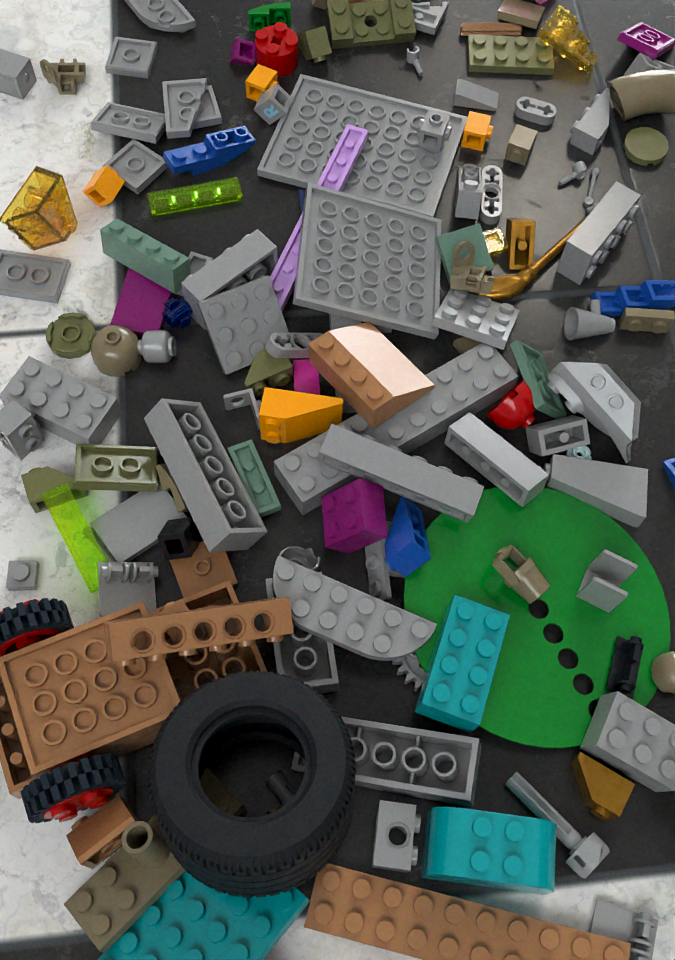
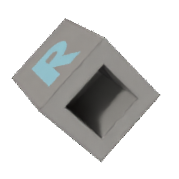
(273, 104)

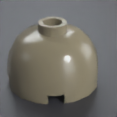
(115, 351)

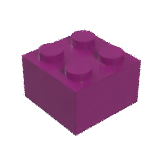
(354, 516)

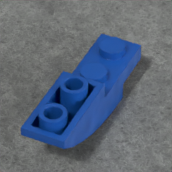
(213, 152)

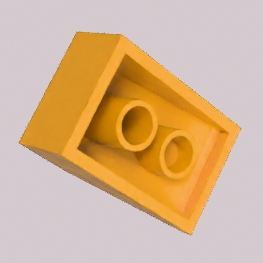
(296, 415)

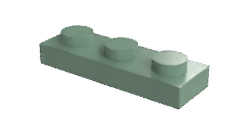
(254, 477)

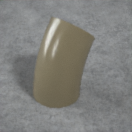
(644, 93)

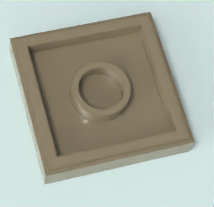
(521, 13)

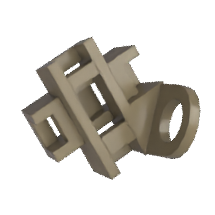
(64, 74)
(463, 275)

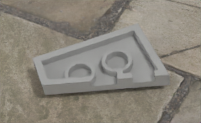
(182, 105)

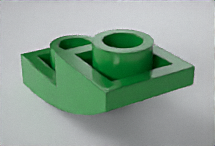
(269, 15)

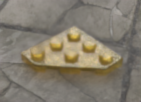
(563, 35)

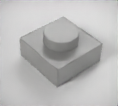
(22, 575)

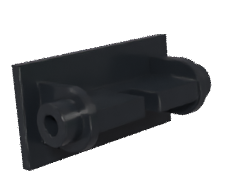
(625, 665)

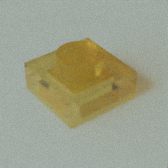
(495, 241)

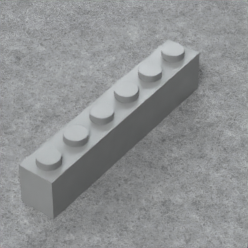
(400, 472)

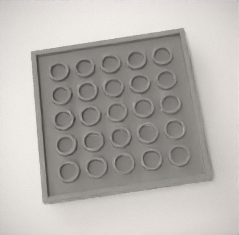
(368, 261)

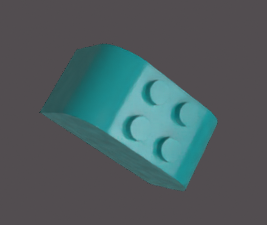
(490, 850)

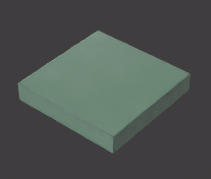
(447, 243)

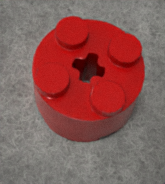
(277, 48)

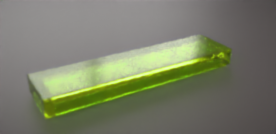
(194, 196)
(75, 533)

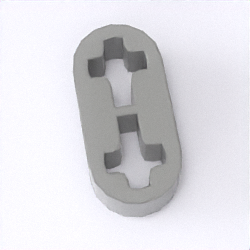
(535, 111)

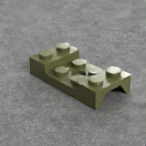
(392, 18)

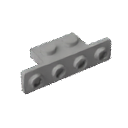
(378, 569)

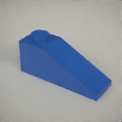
(407, 539)

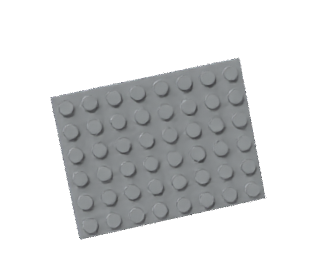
(390, 164)

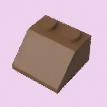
(100, 834)

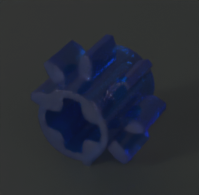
(177, 313)

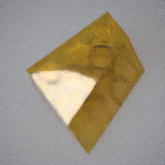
(41, 211)

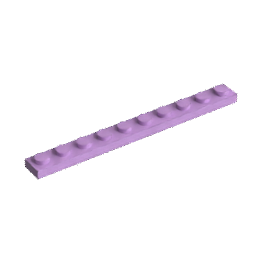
(333, 177)

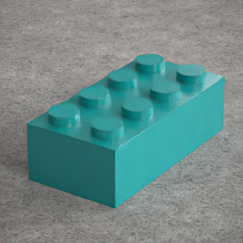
(462, 664)

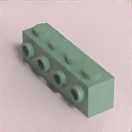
(145, 255)

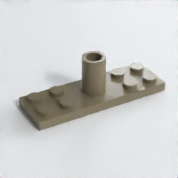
(136, 874)

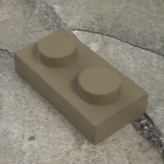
(646, 320)

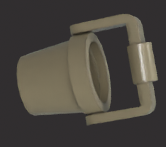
(525, 579)

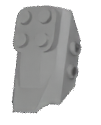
(601, 399)

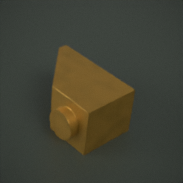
(521, 239)
(601, 787)

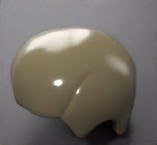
(664, 671)

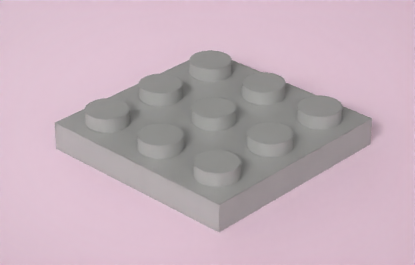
(476, 317)
(242, 322)

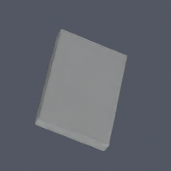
(130, 122)
(32, 276)
(136, 523)

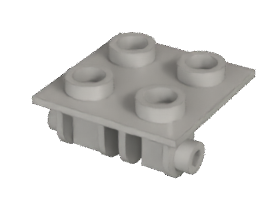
(125, 585)
(626, 926)

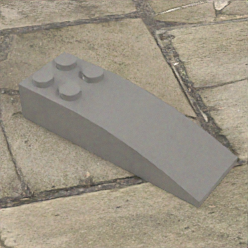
(412, 761)

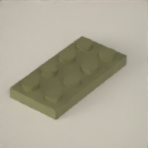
(509, 55)

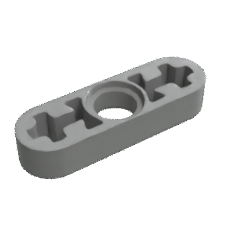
(486, 201)
(283, 344)

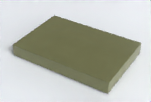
(115, 468)

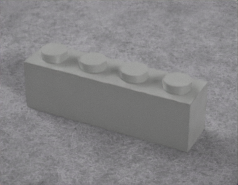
(496, 459)

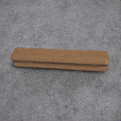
(493, 28)

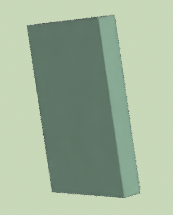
(536, 377)

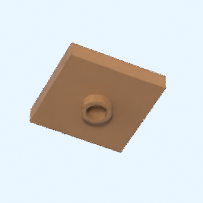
(202, 570)

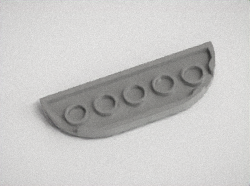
(163, 14)
(348, 615)

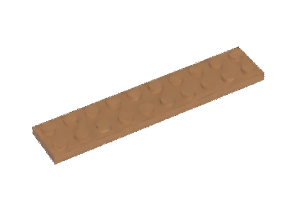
(441, 925)

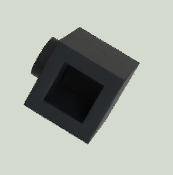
(179, 538)

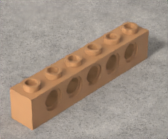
(120, 633)

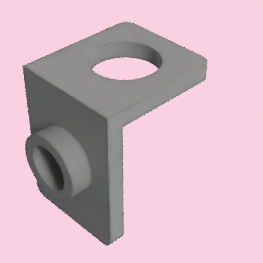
(248, 399)

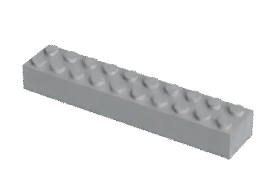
(461, 387)

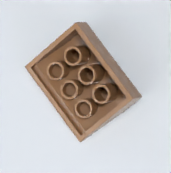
(368, 371)

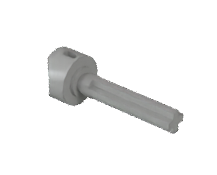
(584, 852)

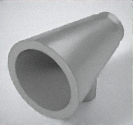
(583, 323)

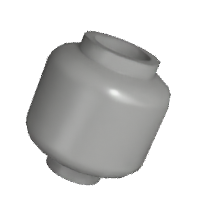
(157, 346)

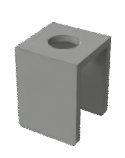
(12, 74)
(603, 580)

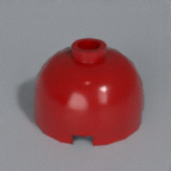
(514, 409)

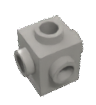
(433, 131)

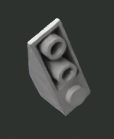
(594, 123)
(468, 191)

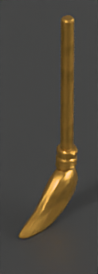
(511, 285)

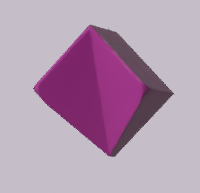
(242, 52)

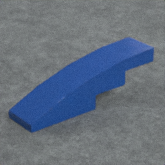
(650, 295)

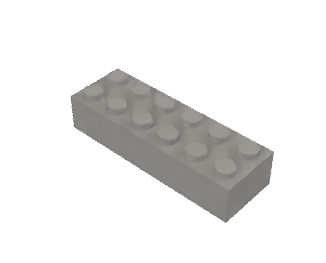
(205, 476)

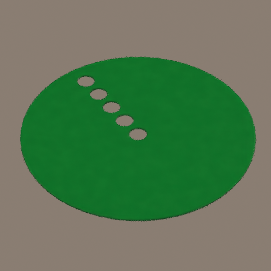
(530, 690)

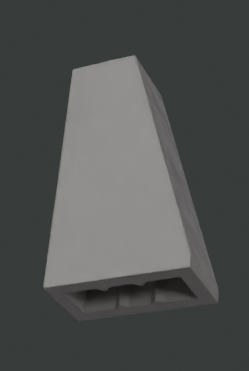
(610, 487)

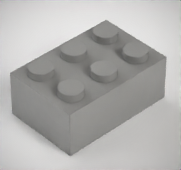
(633, 741)

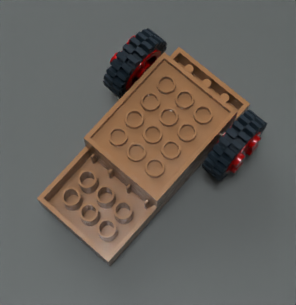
(76, 712)

